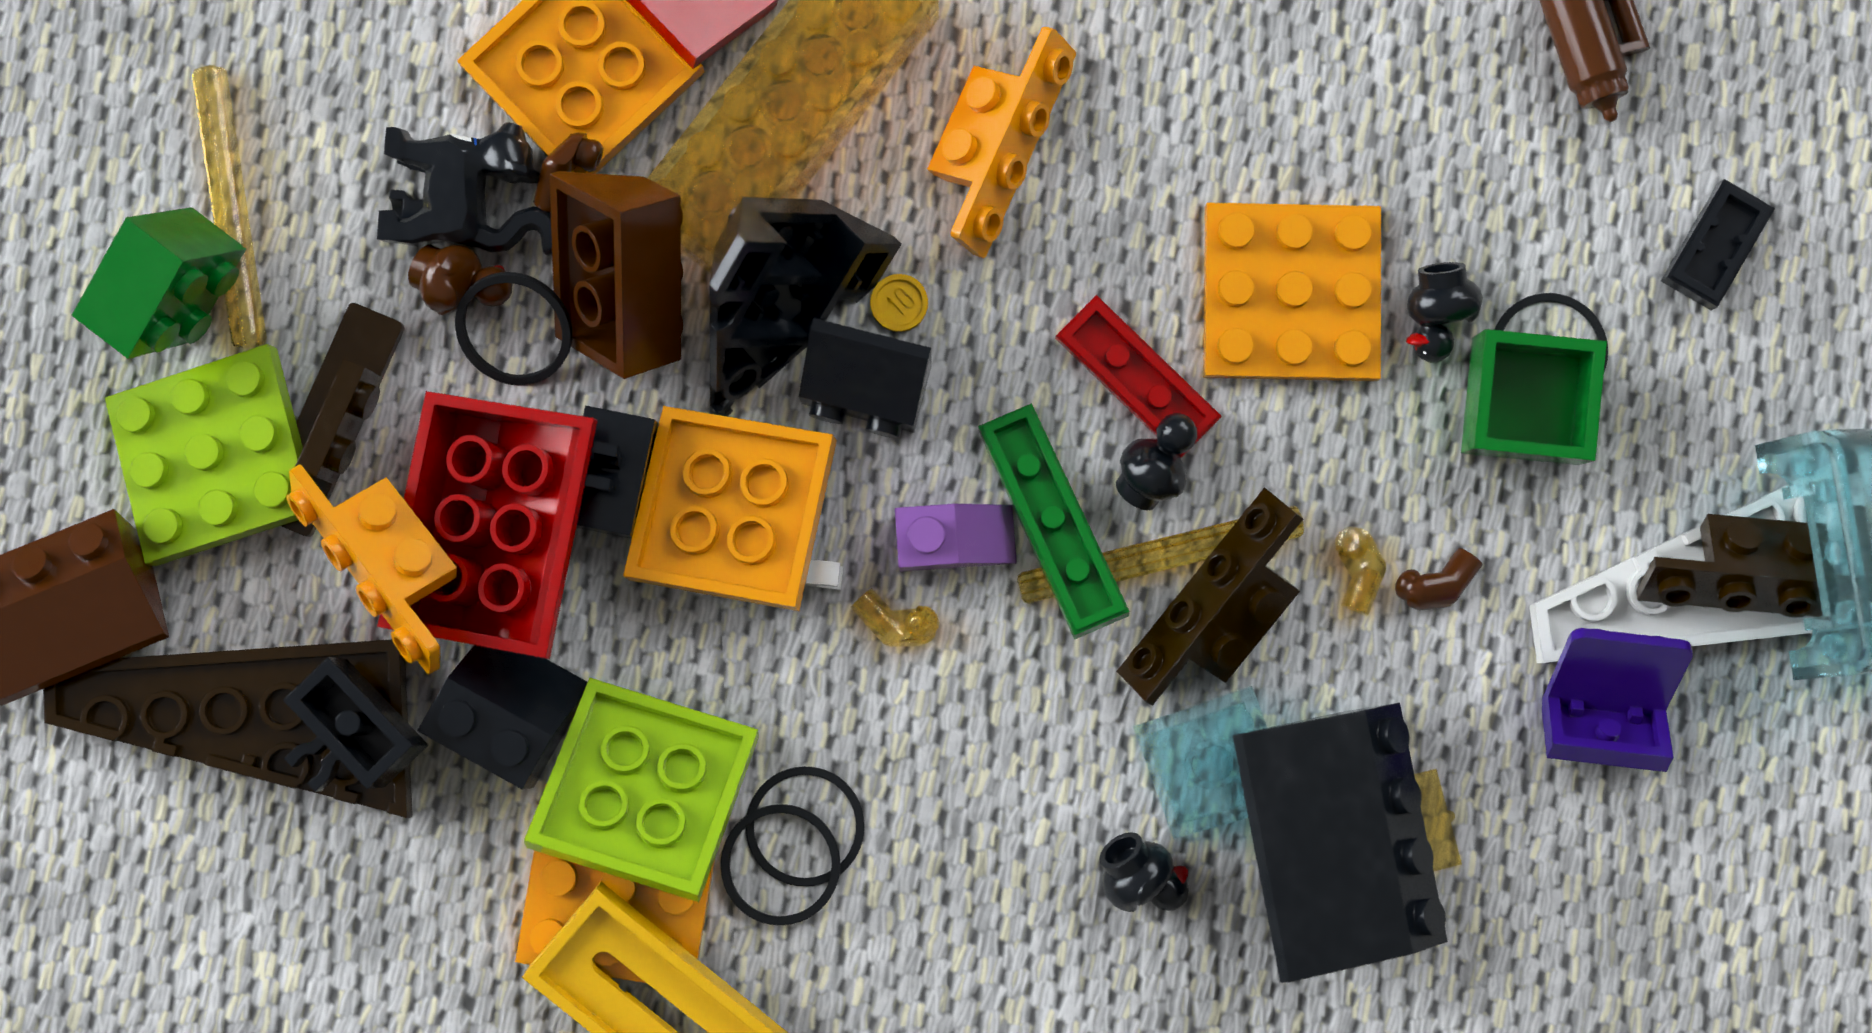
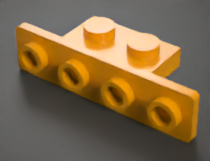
(996, 134)
(384, 552)

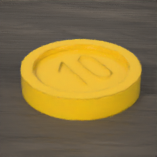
(899, 302)

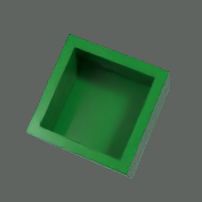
(159, 282)
(1533, 397)

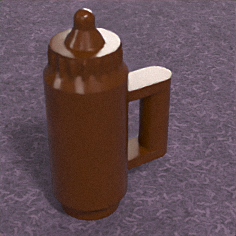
(1591, 51)

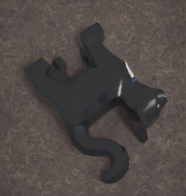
(455, 190)

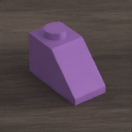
(954, 536)

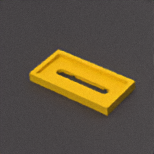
(608, 924)

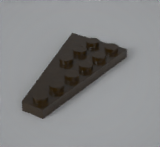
(230, 711)

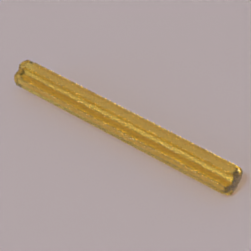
(229, 200)
(1146, 557)

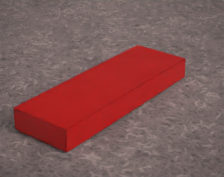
(1132, 369)

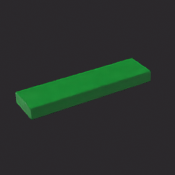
(1053, 521)

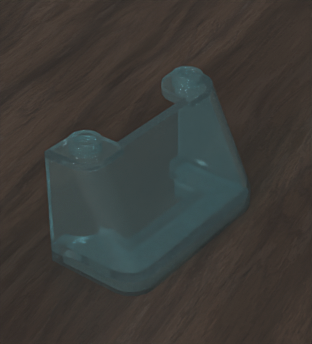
(1836, 482)

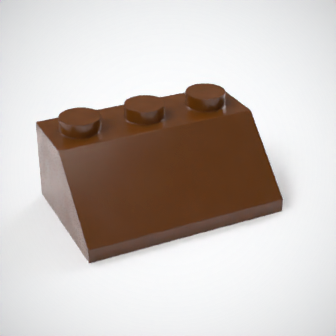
(618, 268)
(74, 604)

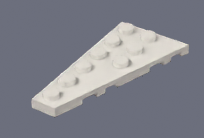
(1611, 601)

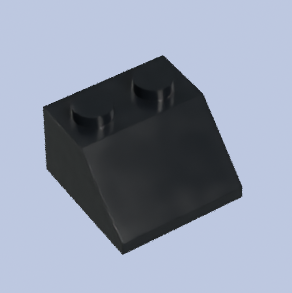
(864, 378)
(504, 712)

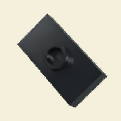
(1717, 244)

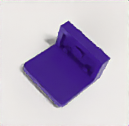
(1613, 699)

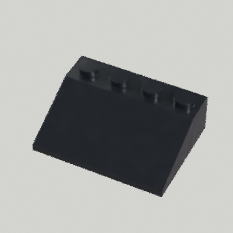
(1340, 841)

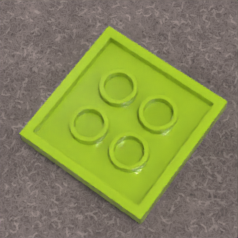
(207, 453)
(642, 789)

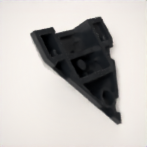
(776, 273)

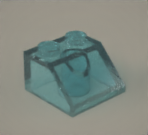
(1196, 760)

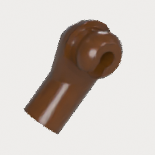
(1441, 588)

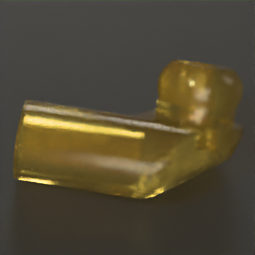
(1365, 566)
(896, 627)

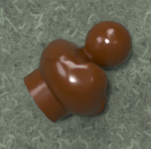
(448, 274)

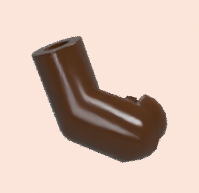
(572, 152)

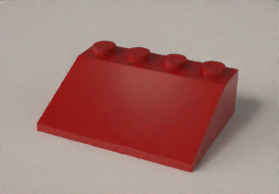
(504, 505)

